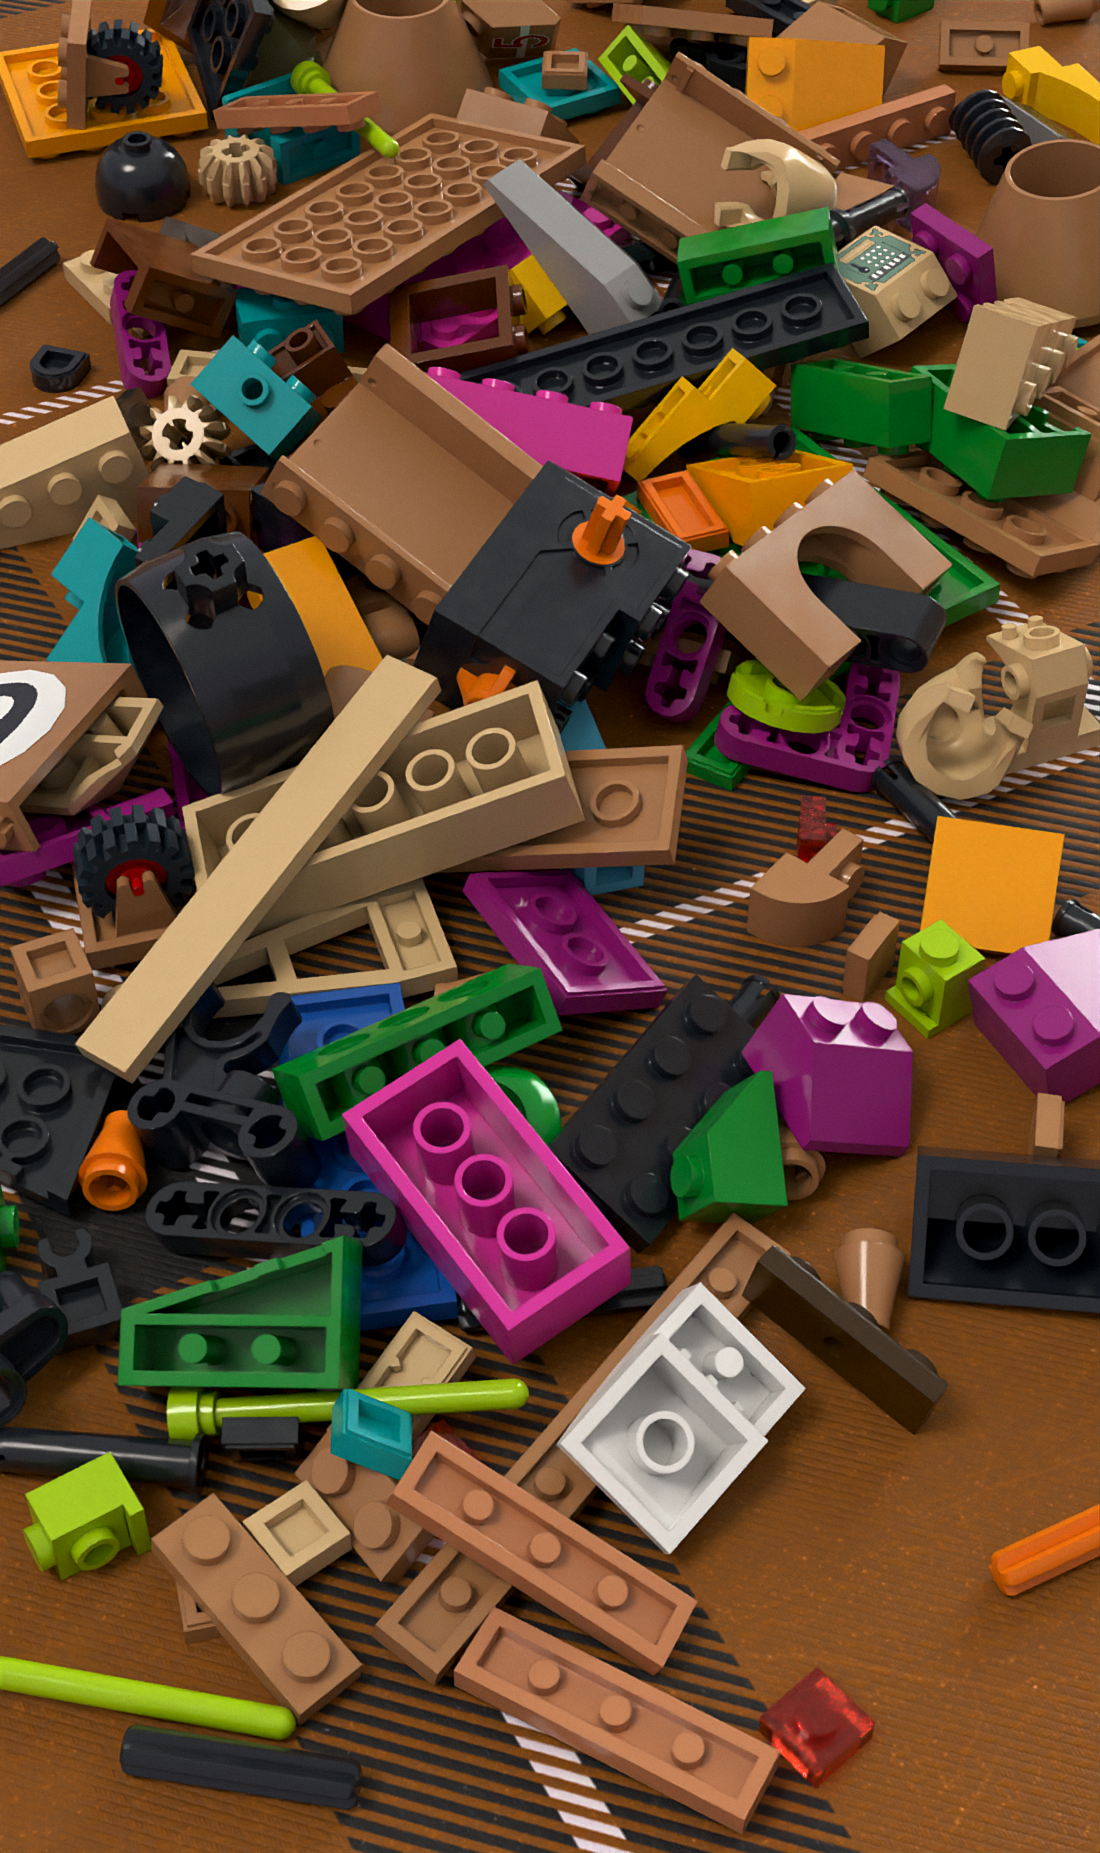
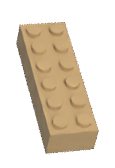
(439, 800)

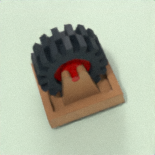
(108, 65)
(130, 883)

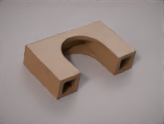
(773, 609)

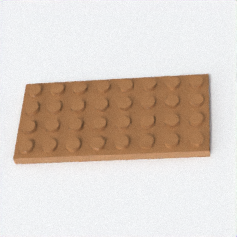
(381, 216)

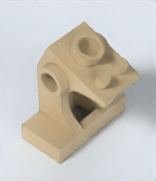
(1048, 687)

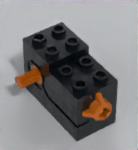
(554, 598)

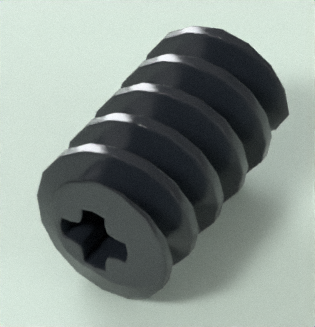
(988, 132)

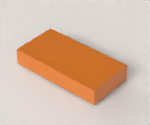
(683, 510)

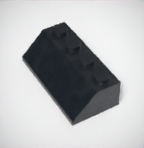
(1006, 1229)

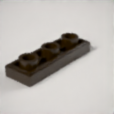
(845, 1338)

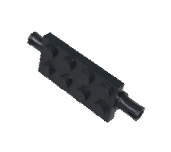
(653, 1098)

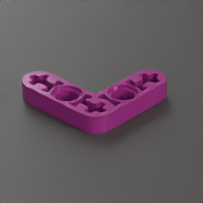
(133, 350)
(686, 612)
(834, 750)

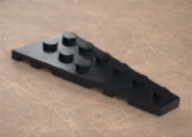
(49, 1113)

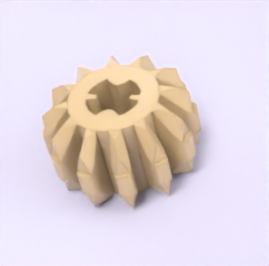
(237, 170)
(179, 422)

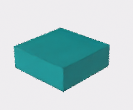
(371, 1433)

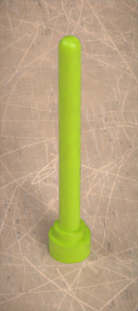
(312, 78)
(201, 1411)
(146, 1699)

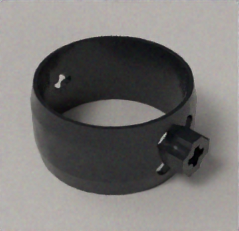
(232, 680)

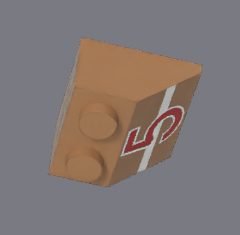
(511, 27)

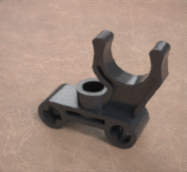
(219, 1104)

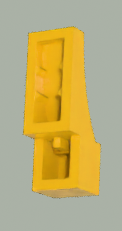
(1055, 91)
(729, 394)

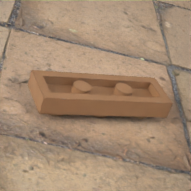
(256, 1608)

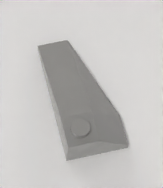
(582, 262)

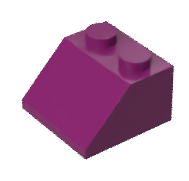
(837, 1074)

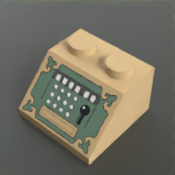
(893, 285)

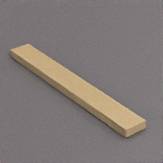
(257, 869)

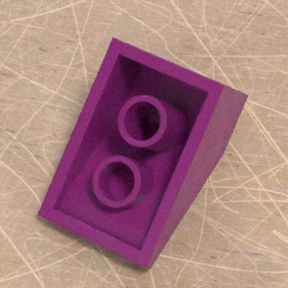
(1045, 1013)

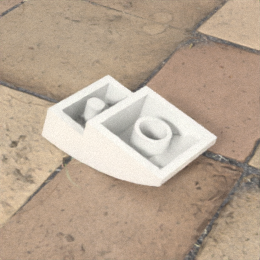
(680, 1416)

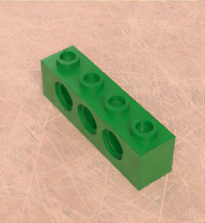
(489, 1014)

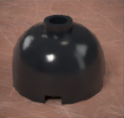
(141, 178)

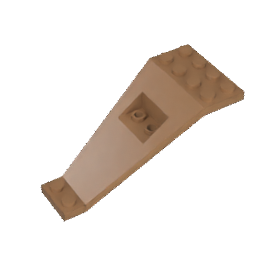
(1028, 532)

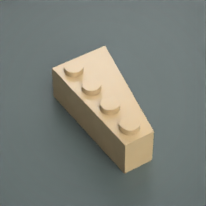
(1009, 360)
(61, 468)

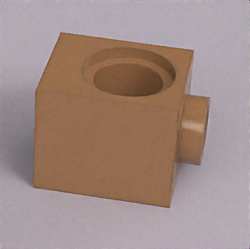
(56, 983)

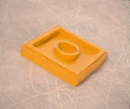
(993, 883)

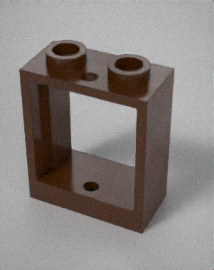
(453, 297)

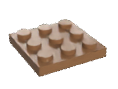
(691, 24)

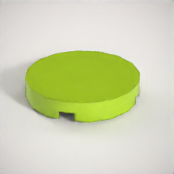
(766, 699)

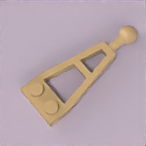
(403, 930)

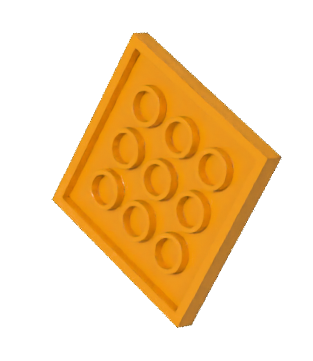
(31, 90)

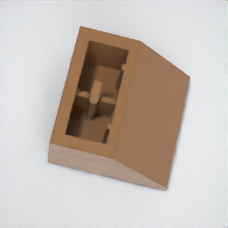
(837, 24)
(497, 110)

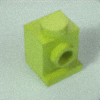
(934, 978)
(85, 1519)

